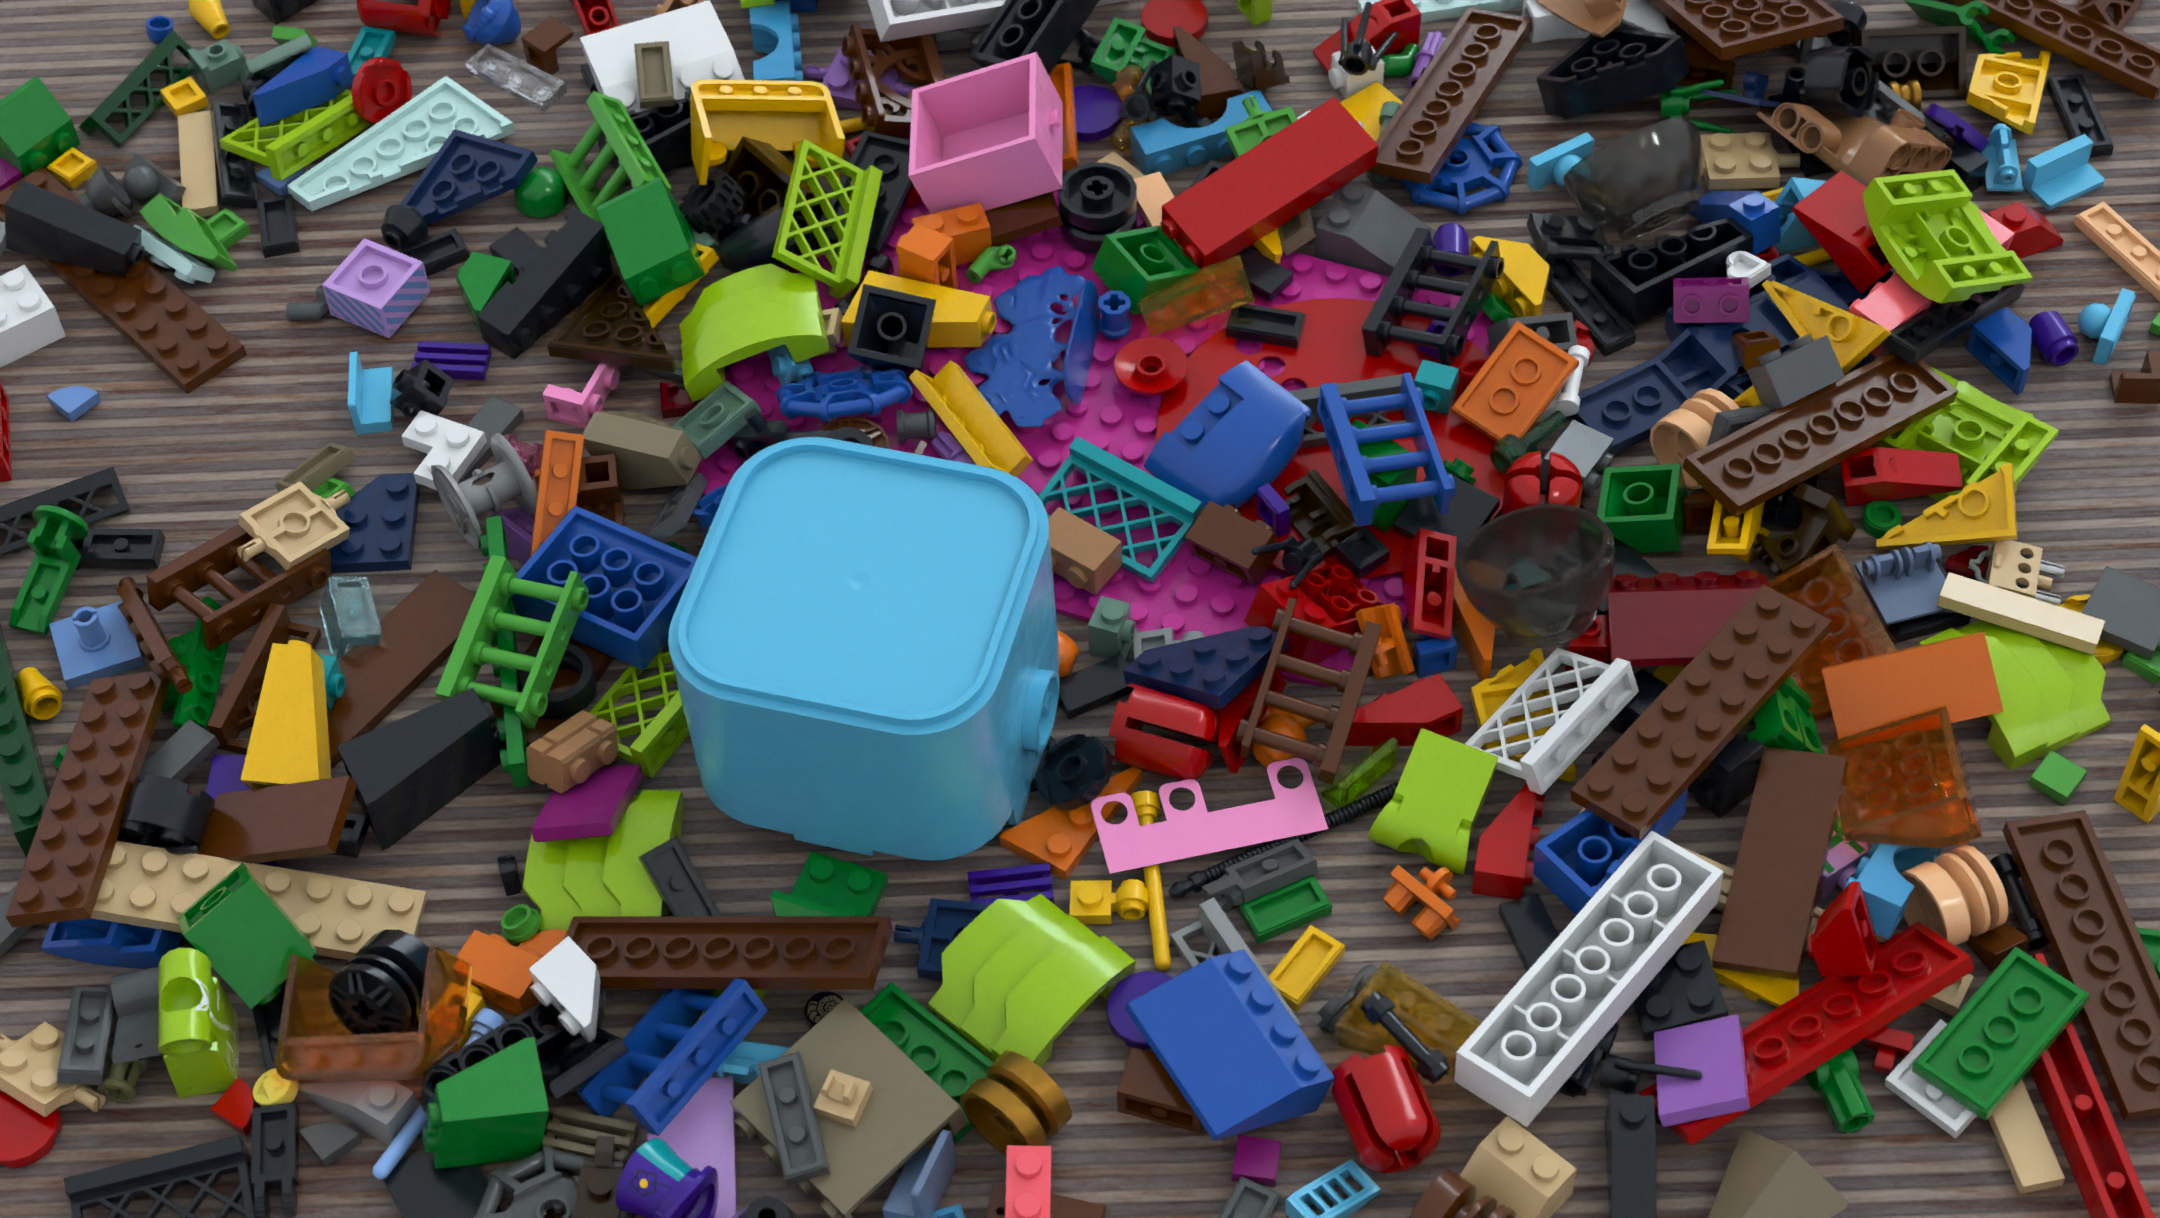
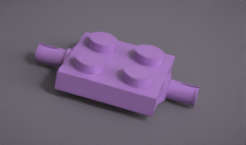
(842, 88)

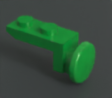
(50, 570)

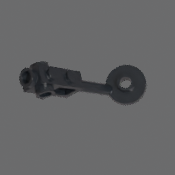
(761, 434)

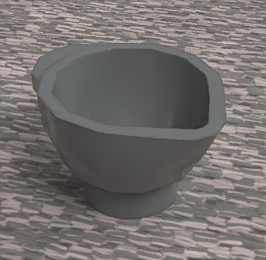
(106, 194)

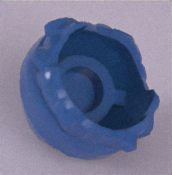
(493, 22)

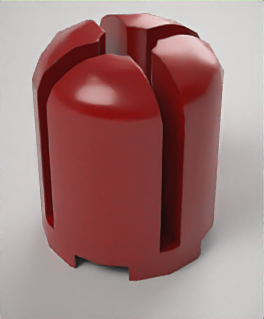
(404, 17)
(1523, 482)
(1169, 714)
(1386, 1110)

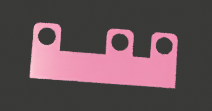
(1204, 832)

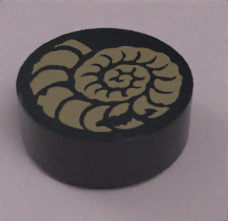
(819, 1006)

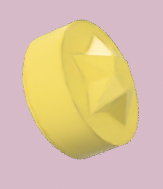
(274, 1090)

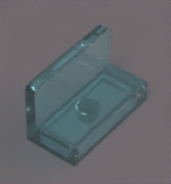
(349, 614)

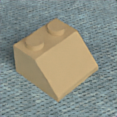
(1520, 1172)

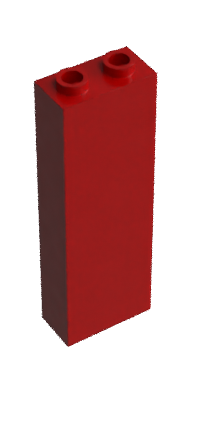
(1269, 184)

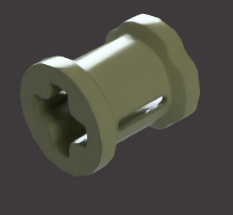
(121, 1081)

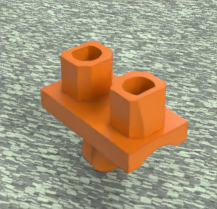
(1392, 652)
(1436, 912)

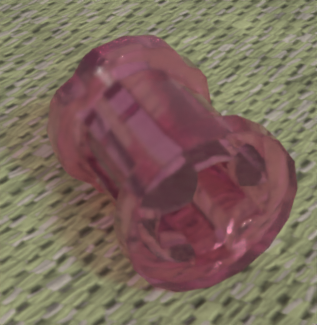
(528, 453)

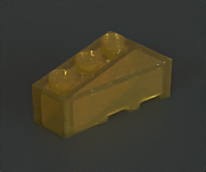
(1423, 1011)

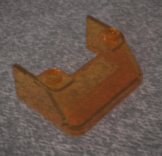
(321, 1050)

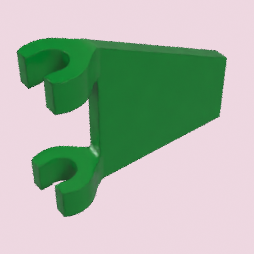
(1950, 15)

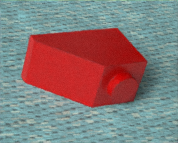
(2030, 227)
(1845, 937)

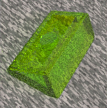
(1362, 774)

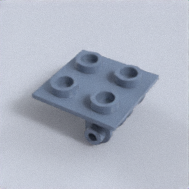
(1904, 582)

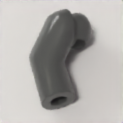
(308, 310)

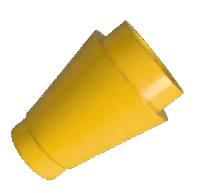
(211, 16)
(38, 694)

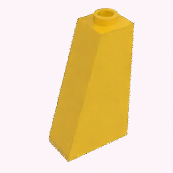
(958, 317)
(291, 721)

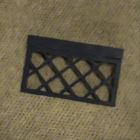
(167, 1173)

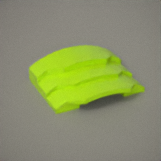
(1938, 236)
(746, 317)
(1980, 432)
(2044, 690)
(604, 872)
(1024, 977)

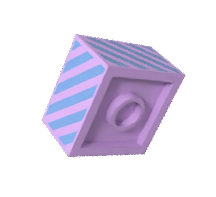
(376, 288)

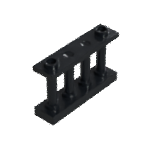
(1410, 278)

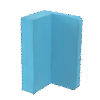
(2062, 173)
(370, 397)

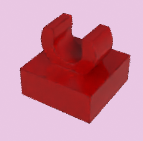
(1888, 1044)

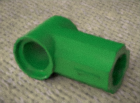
(1842, 1092)

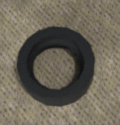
(577, 697)

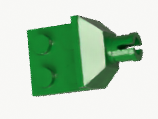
(831, 889)

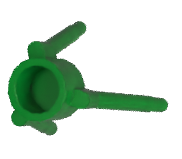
(1676, 102)

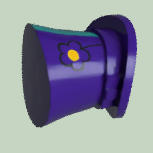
(665, 1186)

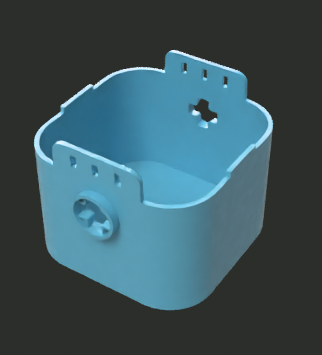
(870, 648)

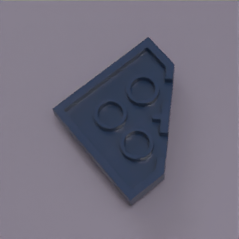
(467, 173)
(380, 525)
(1206, 668)

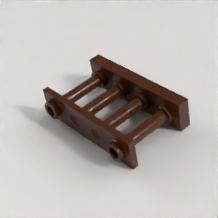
(218, 557)
(1337, 718)

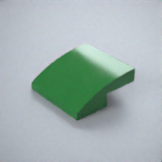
(1124, 46)

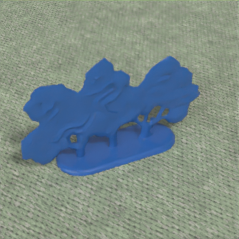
(1026, 354)

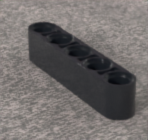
(523, 1026)

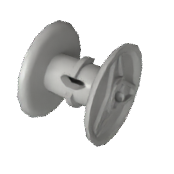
(468, 501)

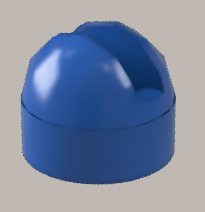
(159, 28)

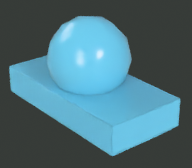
(1557, 161)
(2107, 325)

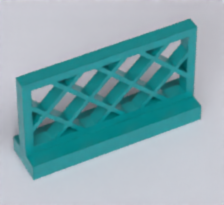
(1139, 489)

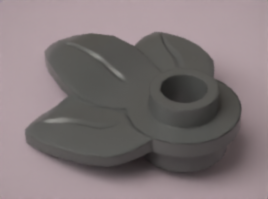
(1335, 1008)

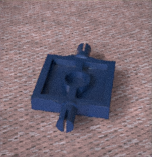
(941, 926)

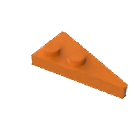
(1066, 835)

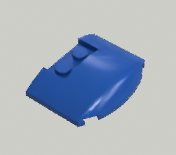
(1232, 439)

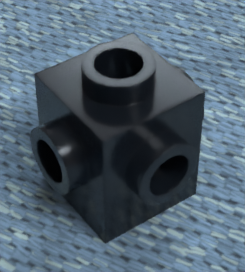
(1175, 84)
(421, 389)

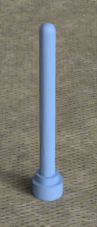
(483, 1023)

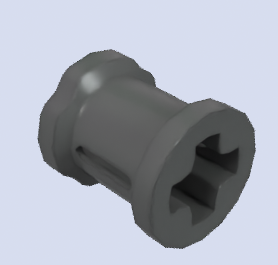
(916, 425)

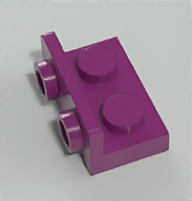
(1711, 300)

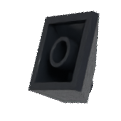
(891, 330)

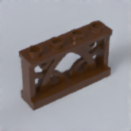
(867, 71)

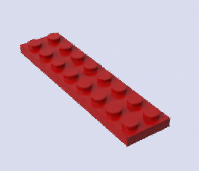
(1836, 1017)

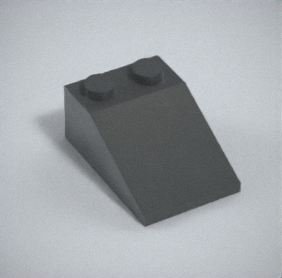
(1364, 230)

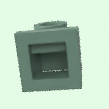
(217, 64)
(1111, 629)

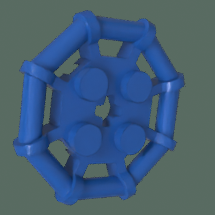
(1473, 172)
(844, 393)

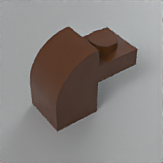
(602, 487)

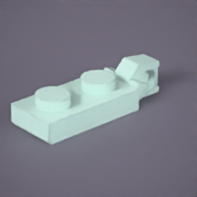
(168, 255)

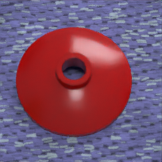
(1151, 365)

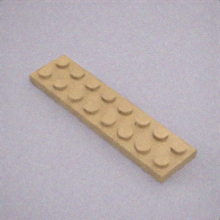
(335, 913)

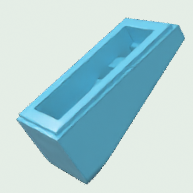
(1298, 1203)

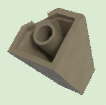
(645, 449)
(1773, 1183)

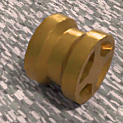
(1910, 92)

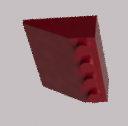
(1671, 616)

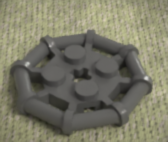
(539, 1193)

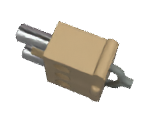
(2017, 569)

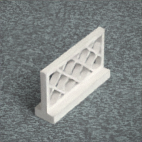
(1571, 728)

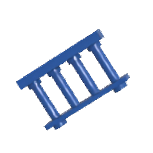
(1355, 468)
(689, 1063)

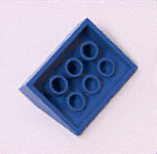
(629, 581)
(1231, 1046)

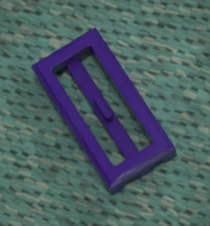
(453, 355)
(1010, 882)

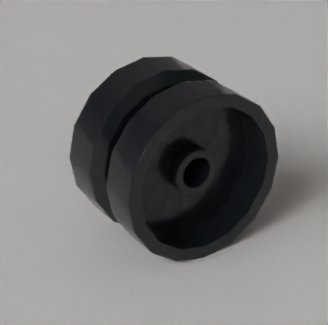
(1095, 203)

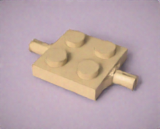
(1743, 161)
(294, 525)
(31, 1070)

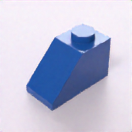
(2003, 347)

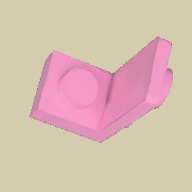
(575, 407)

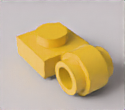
(1095, 901)

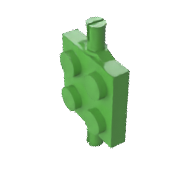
(1257, 126)

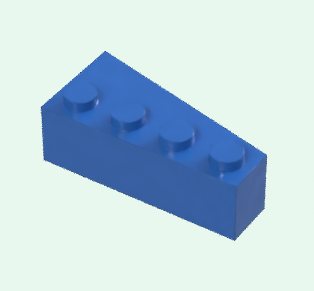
(1588, 851)

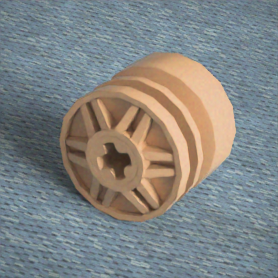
(1688, 429)
(1956, 895)

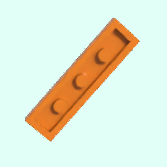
(556, 483)

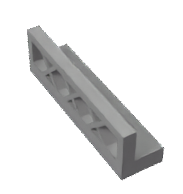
(1222, 937)

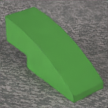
(187, 232)

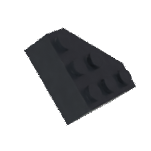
(1612, 71)

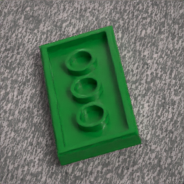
(2000, 1033)
(928, 1043)

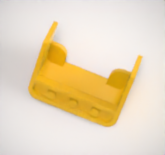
(763, 111)

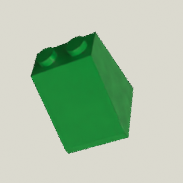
(651, 240)
(245, 936)
(489, 1110)

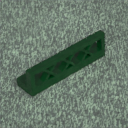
(130, 85)

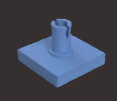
(95, 645)

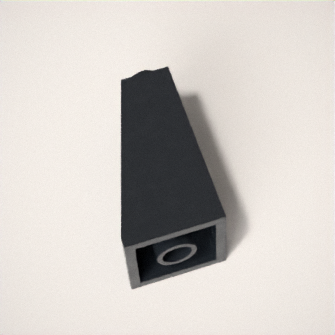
(421, 763)

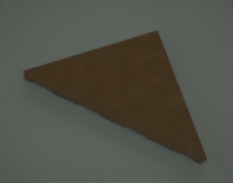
(612, 331)

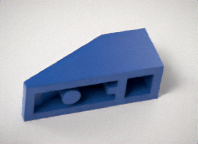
(305, 83)
(1749, 209)

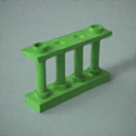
(622, 140)
(488, 616)

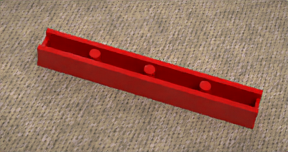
(2087, 1129)

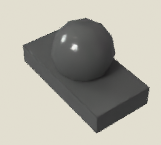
(146, 180)

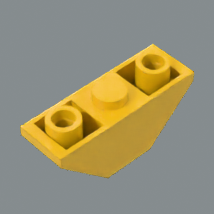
(1523, 278)

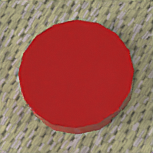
(1163, 15)
(380, 89)
(25, 1133)

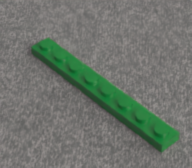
(510, 725)

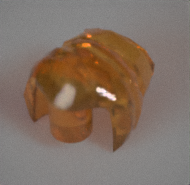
(1126, 81)

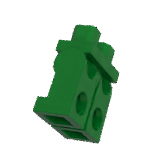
(1786, 721)

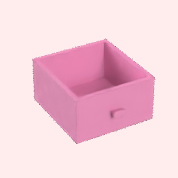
(987, 136)

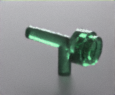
(1511, 448)

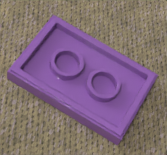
(1714, 1050)

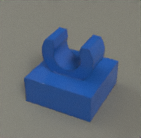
(1434, 655)

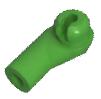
(989, 260)

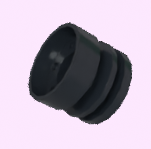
(381, 984)

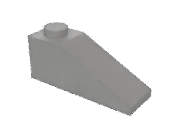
(372, 1106)

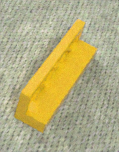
(972, 419)

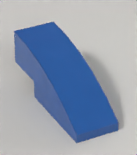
(110, 943)

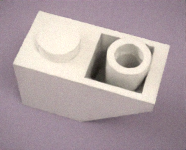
(571, 984)

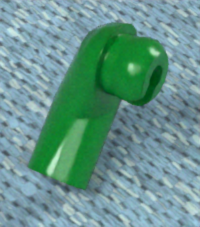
(1400, 64)

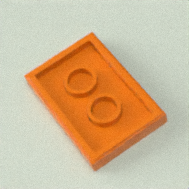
(1515, 384)

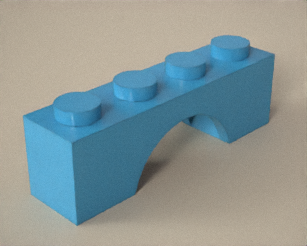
(776, 34)
(1170, 148)
(1882, 884)

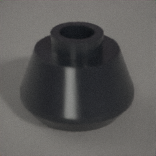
(1854, 19)
(403, 227)

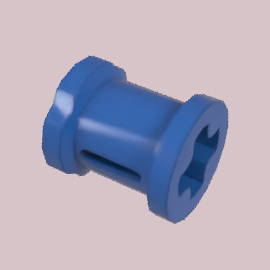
(1114, 309)

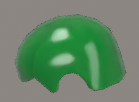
(541, 193)

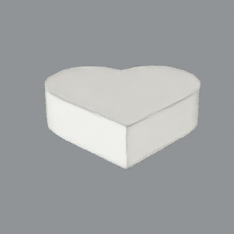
(1747, 265)

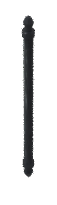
(1334, 818)

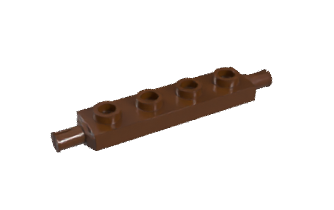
(151, 637)

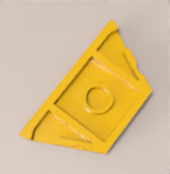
(2009, 87)
(1493, 692)

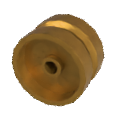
(1015, 1104)

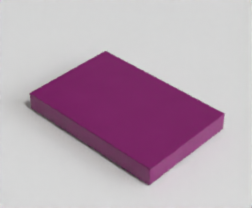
(589, 806)

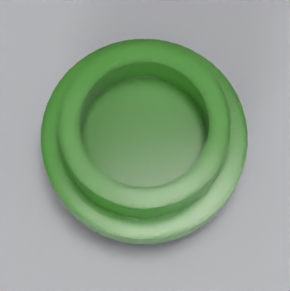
(520, 923)

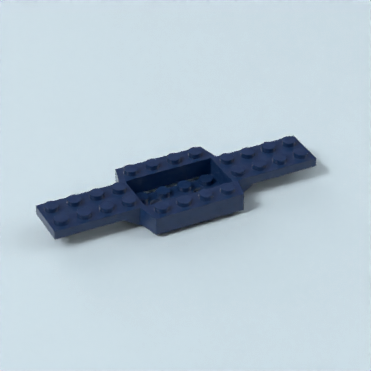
(1704, 357)

